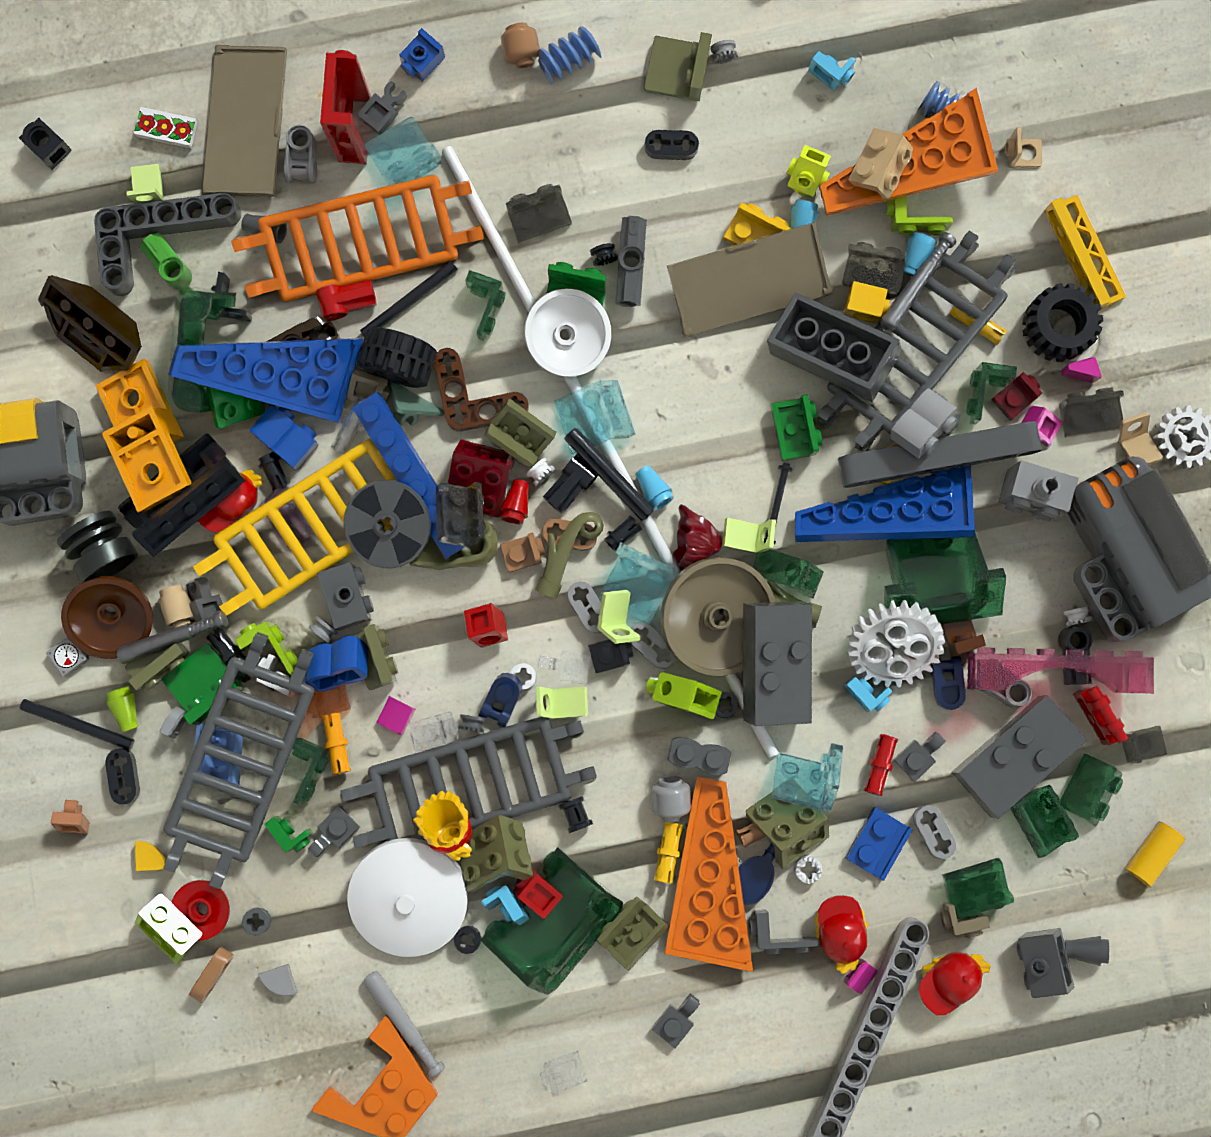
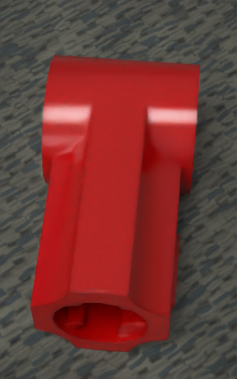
(338, 301)

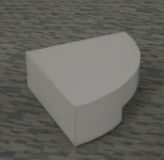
(279, 980)

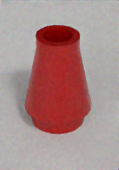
(515, 505)

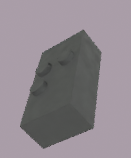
(834, 347)
(777, 663)
(1019, 756)

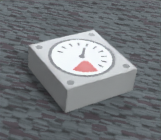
(67, 657)

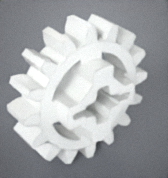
(1198, 433)

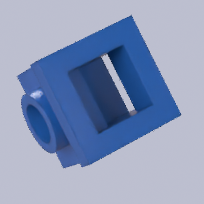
(425, 64)

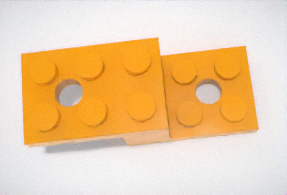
(143, 436)

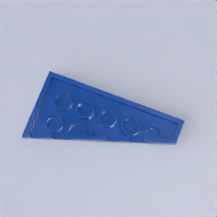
(288, 374)
(900, 510)

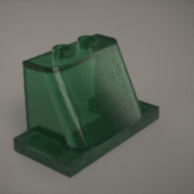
(944, 577)

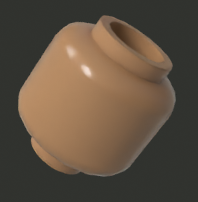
(520, 45)

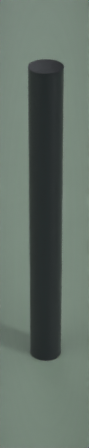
(410, 298)
(77, 724)

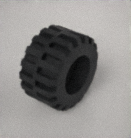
(1078, 306)
(397, 357)

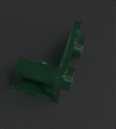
(482, 286)
(997, 375)
(789, 571)
(304, 750)

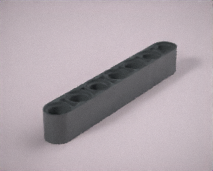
(949, 453)

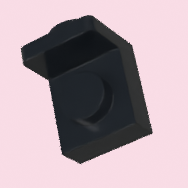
(609, 656)

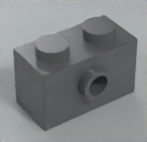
(345, 595)
(1045, 963)

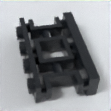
(212, 481)

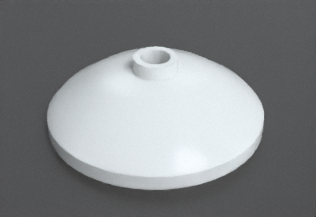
(582, 319)

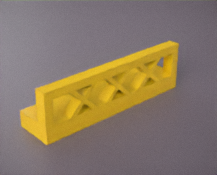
(1078, 255)

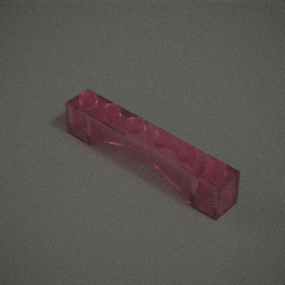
(1119, 674)

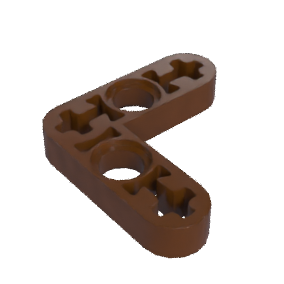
(472, 407)

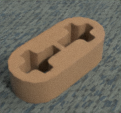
(562, 526)
(211, 974)

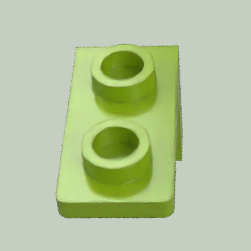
(908, 225)
(275, 636)

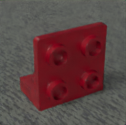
(483, 465)

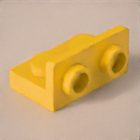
(752, 224)

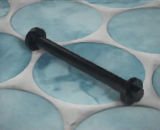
(785, 468)

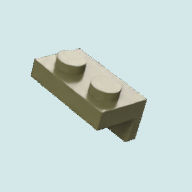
(519, 433)
(380, 668)
(147, 670)
(632, 932)

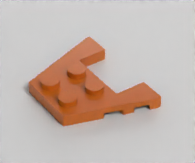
(395, 1096)

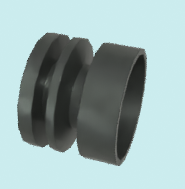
(96, 546)

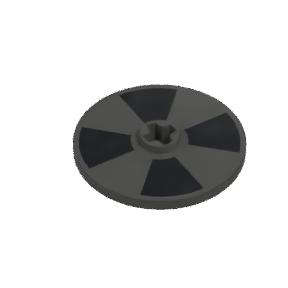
(408, 517)

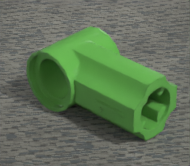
(166, 261)

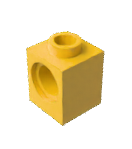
(866, 302)

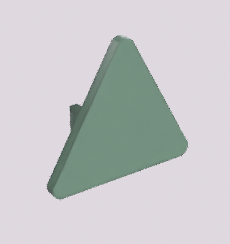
(410, 405)

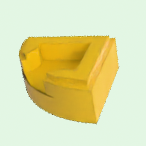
(148, 857)

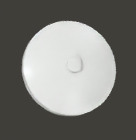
(407, 898)

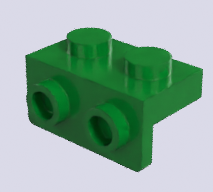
(796, 428)

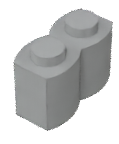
(923, 423)

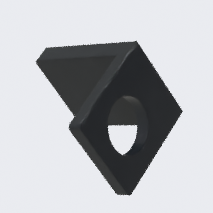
(233, 313)

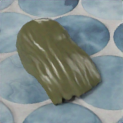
(473, 556)

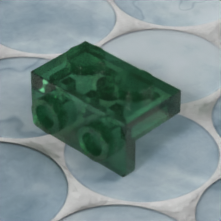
(1092, 789)
(1044, 820)
(977, 888)

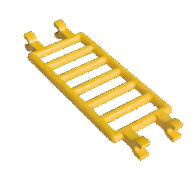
(271, 510)

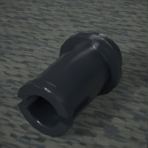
(273, 469)
(622, 534)

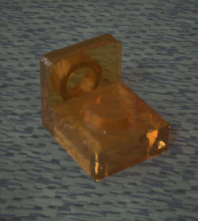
(329, 702)

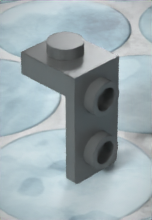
(760, 929)

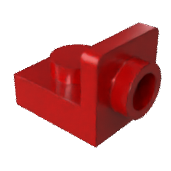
(537, 894)

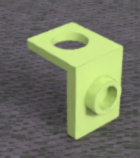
(146, 184)
(748, 536)
(614, 615)
(562, 702)

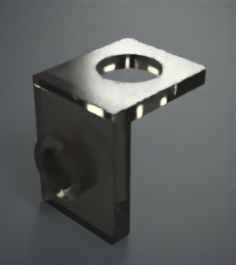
(1144, 744)

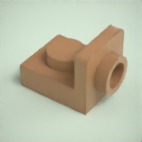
(522, 552)

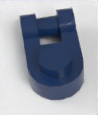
(505, 690)
(949, 693)

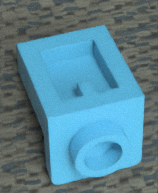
(829, 72)
(862, 692)
(511, 905)

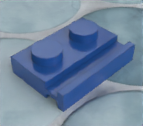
(878, 843)

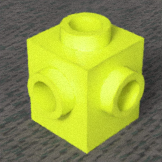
(808, 171)

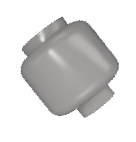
(671, 798)

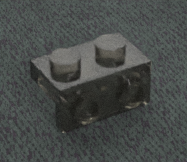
(875, 267)

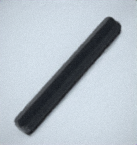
(609, 474)

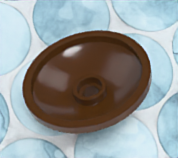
(98, 630)

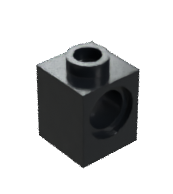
(53, 151)

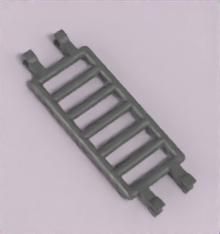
(953, 262)
(203, 746)
(459, 748)

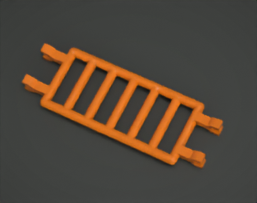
(349, 203)

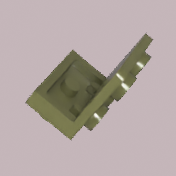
(496, 851)

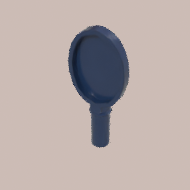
(757, 876)

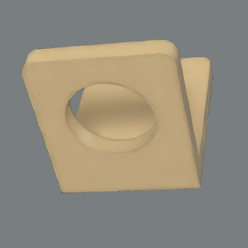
(1013, 150)
(1138, 442)

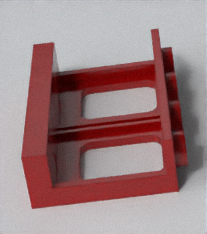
(341, 87)

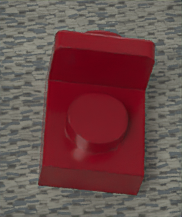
(1017, 395)

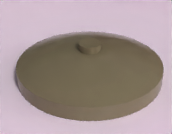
(705, 613)

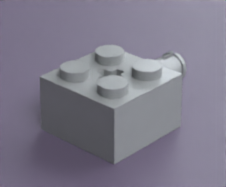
(1037, 491)

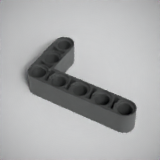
(154, 213)

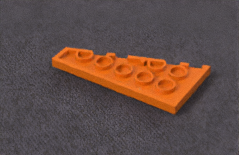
(945, 152)
(708, 902)

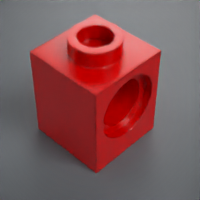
(486, 625)

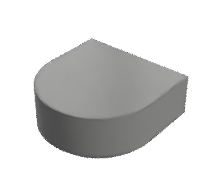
(173, 722)

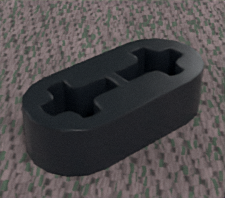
(672, 139)
(129, 774)

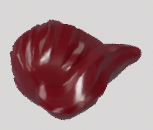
(695, 538)

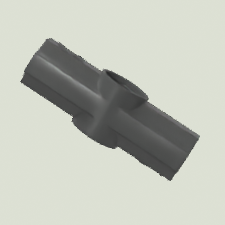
(630, 278)

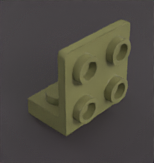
(678, 67)
(789, 827)

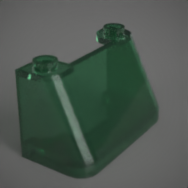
(191, 310)
(550, 948)

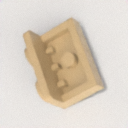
(882, 162)

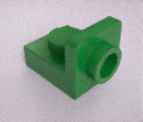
(283, 834)

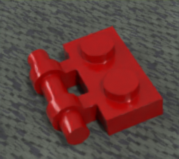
(1100, 715)

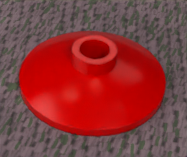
(192, 895)

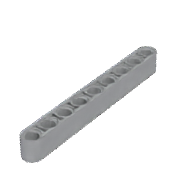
(864, 1027)

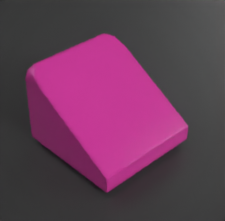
(1084, 370)
(1047, 423)
(396, 715)
(861, 977)

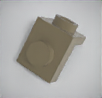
(366, 385)
(968, 926)

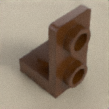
(962, 637)

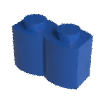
(284, 436)
(337, 664)

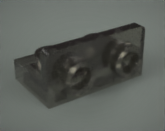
(538, 212)
(1092, 412)
(460, 514)

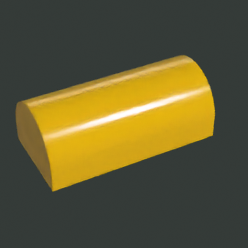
(1155, 853)

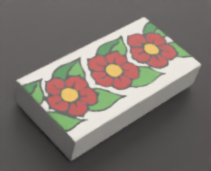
(166, 127)

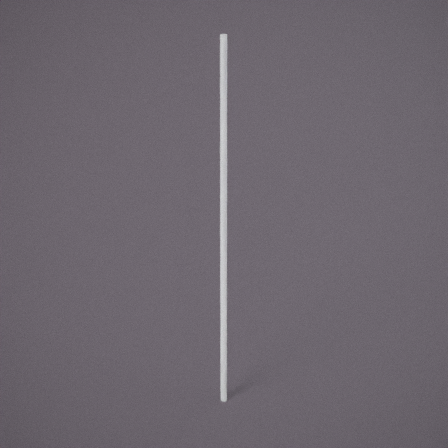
(574, 385)

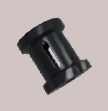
(575, 814)

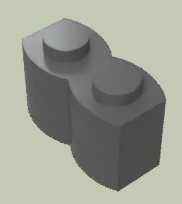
(691, 754)

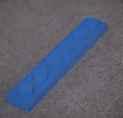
(401, 457)

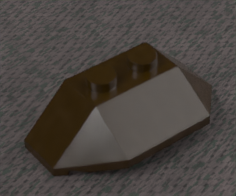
(90, 324)

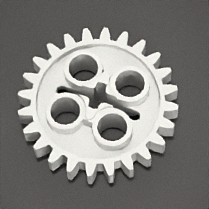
(895, 643)

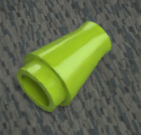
(123, 707)

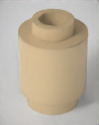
(175, 606)

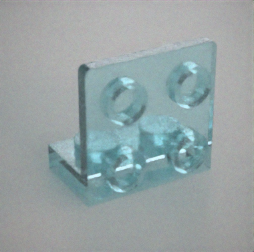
(403, 153)
(596, 412)
(643, 578)
(808, 781)

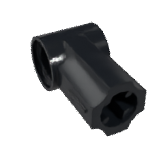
(575, 478)
(1071, 676)

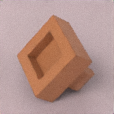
(71, 819)

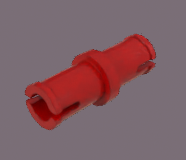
(880, 764)

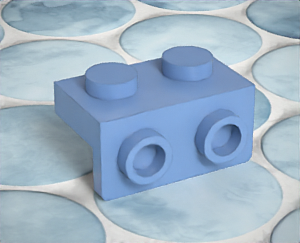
(216, 766)

